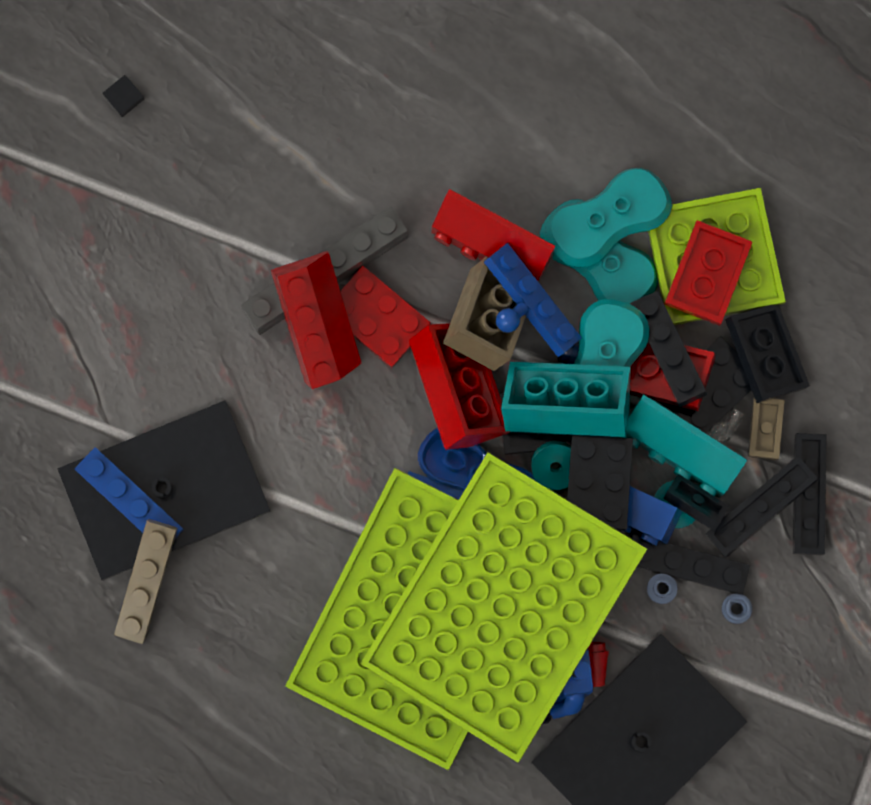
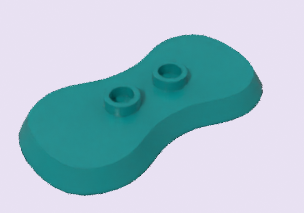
(589, 229)
(621, 275)
(611, 334)

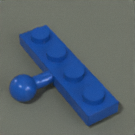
(530, 301)

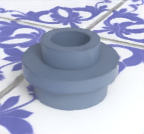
(655, 595)
(745, 604)

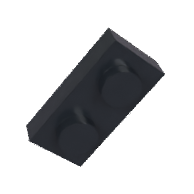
(696, 502)

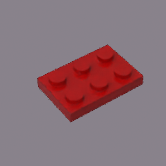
(708, 273)
(380, 317)
(649, 379)

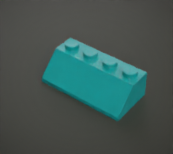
(567, 399)
(683, 447)

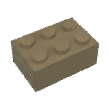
(474, 321)

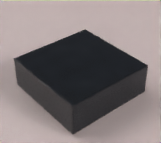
(123, 96)

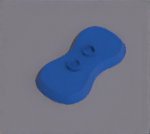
(452, 466)

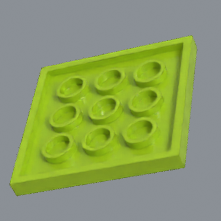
(736, 213)

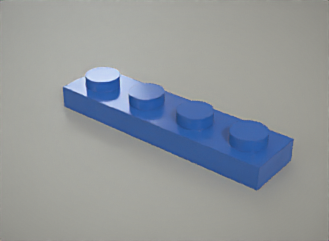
(122, 491)

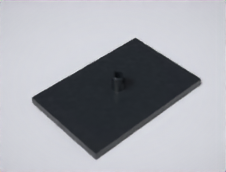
(188, 469)
(641, 734)

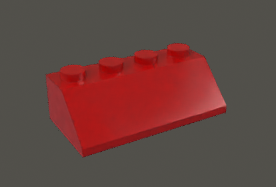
(483, 233)
(316, 319)
(458, 391)

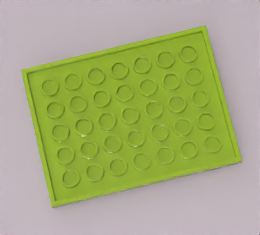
(368, 589)
(503, 606)

